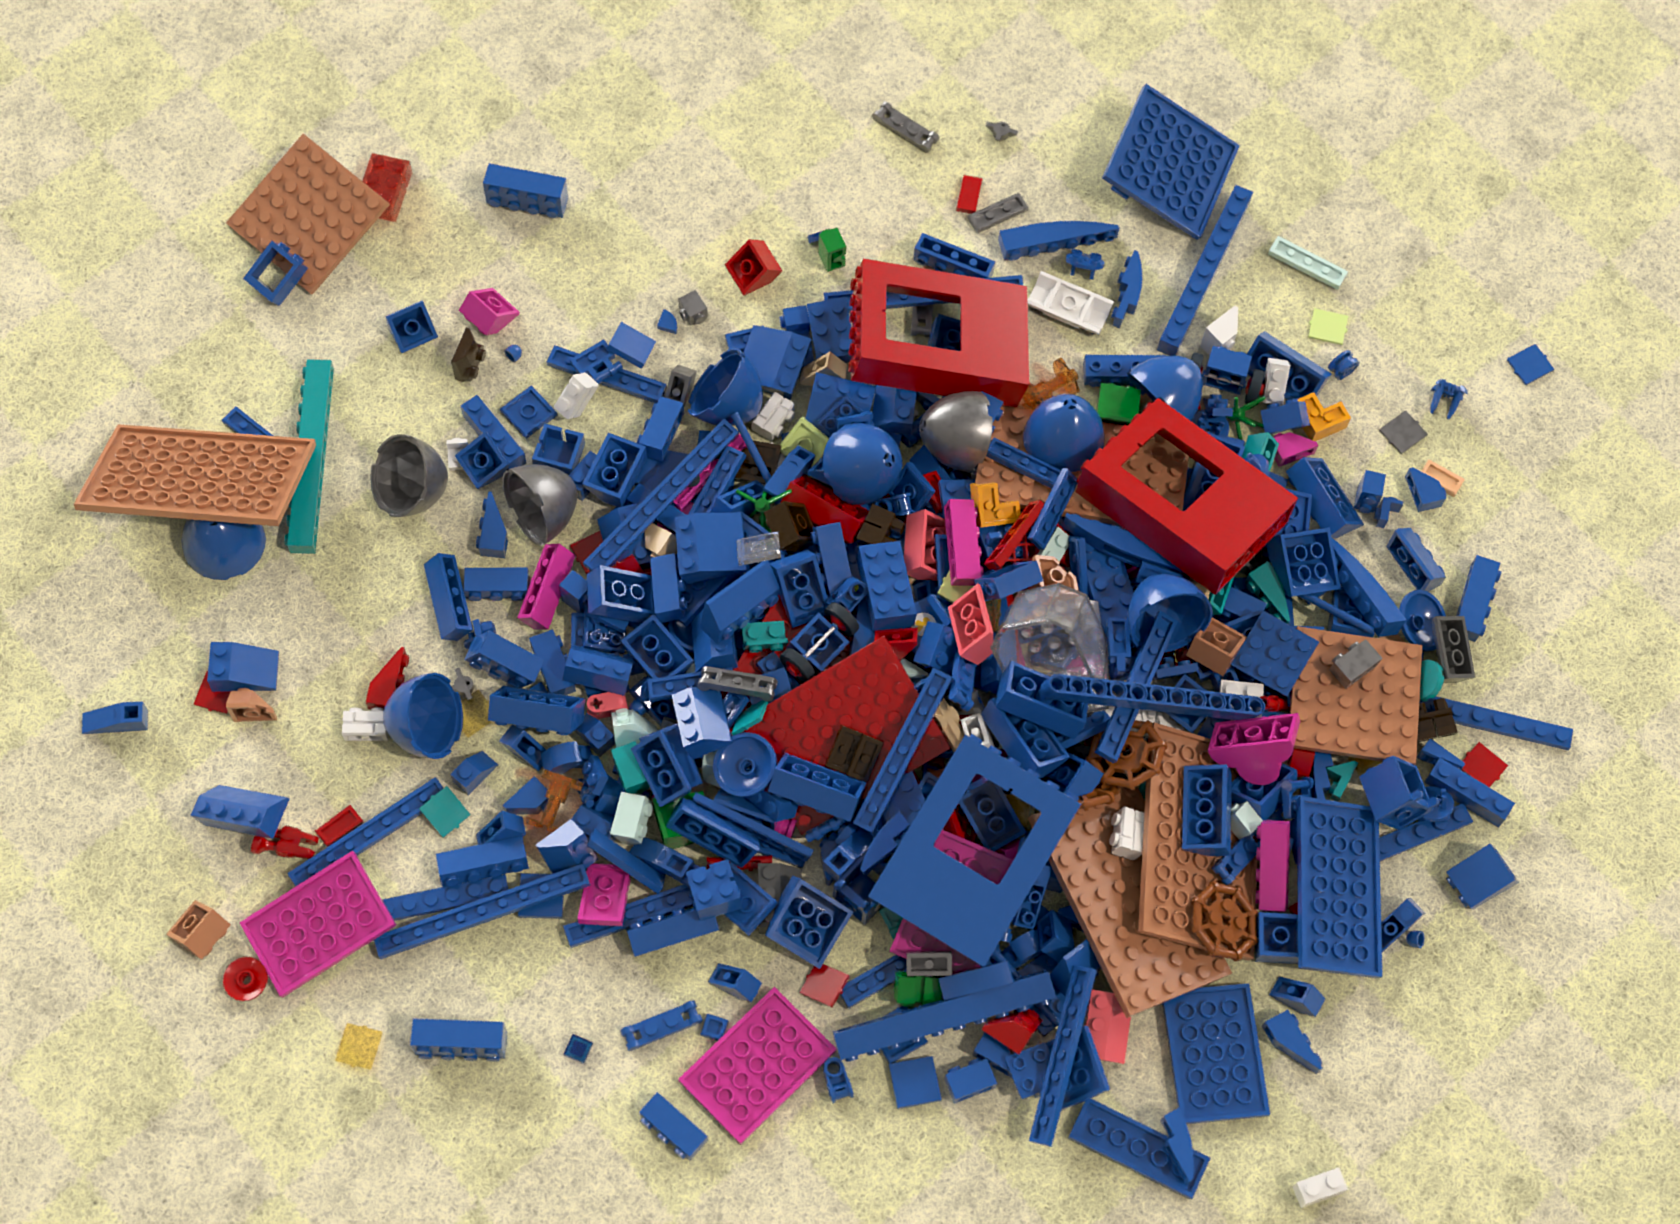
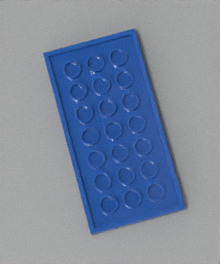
(1338, 888)

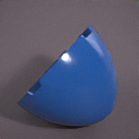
(1172, 380)
(726, 389)
(1064, 432)
(856, 463)
(222, 549)
(1175, 598)
(424, 716)

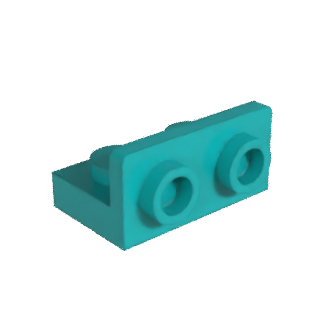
(764, 636)

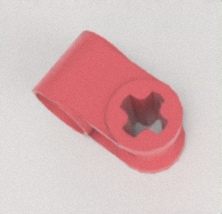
(607, 703)

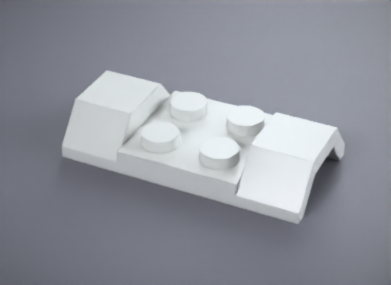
(1070, 303)

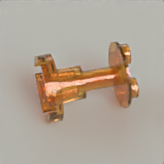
(1044, 390)
(557, 794)

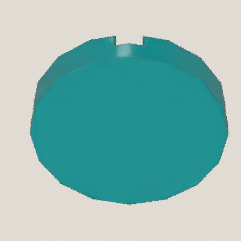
(1431, 679)

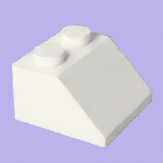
(1221, 331)

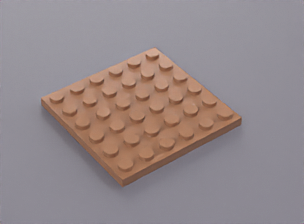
(311, 208)
(1369, 717)

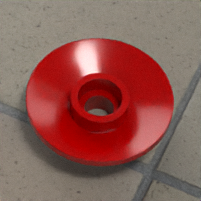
(237, 972)

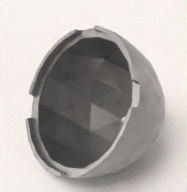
(958, 430)
(407, 476)
(541, 499)

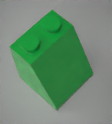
(1117, 403)
(670, 838)

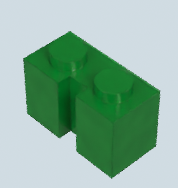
(832, 249)
(916, 989)

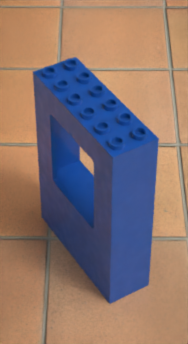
(945, 894)

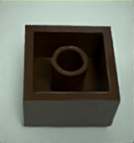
(792, 524)

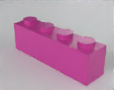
(963, 542)
(544, 588)
(1273, 865)

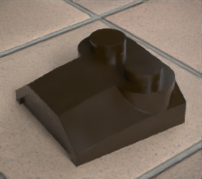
(467, 357)

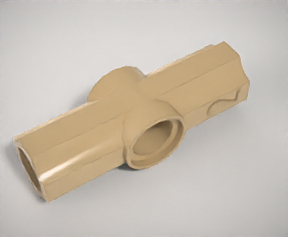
(948, 722)

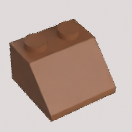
(1216, 646)
(198, 929)

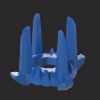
(1449, 390)

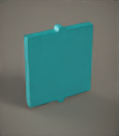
(749, 717)
(444, 811)

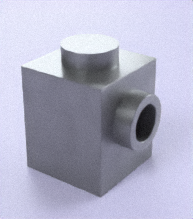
(692, 308)

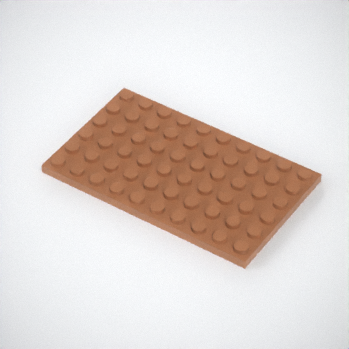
(1155, 464)
(196, 475)
(1168, 872)
(1107, 905)

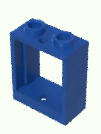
(287, 283)
(1010, 579)

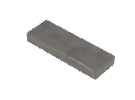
(998, 212)

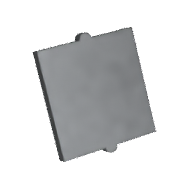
(1403, 432)

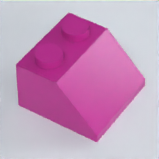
(488, 310)

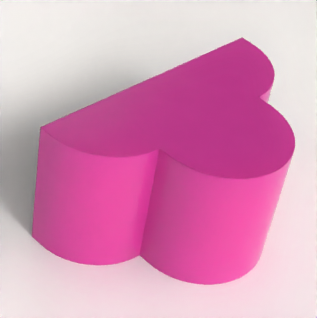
(1255, 745)

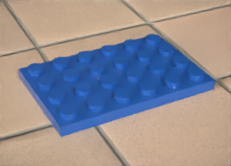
(1216, 1055)

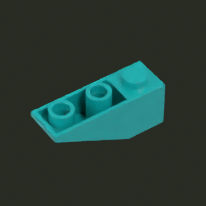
(1269, 589)

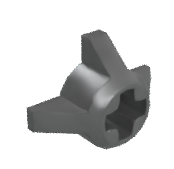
(1001, 130)
(463, 685)

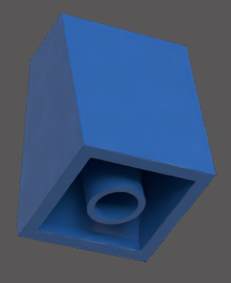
(1481, 877)

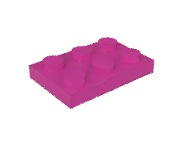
(606, 897)

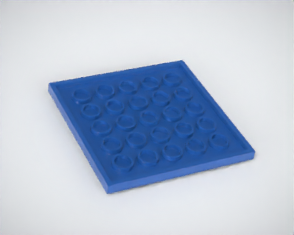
(1171, 161)

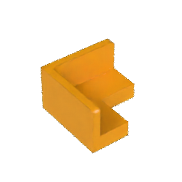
(1324, 420)
(988, 506)

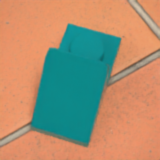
(1340, 775)

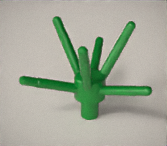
(1239, 415)
(762, 504)

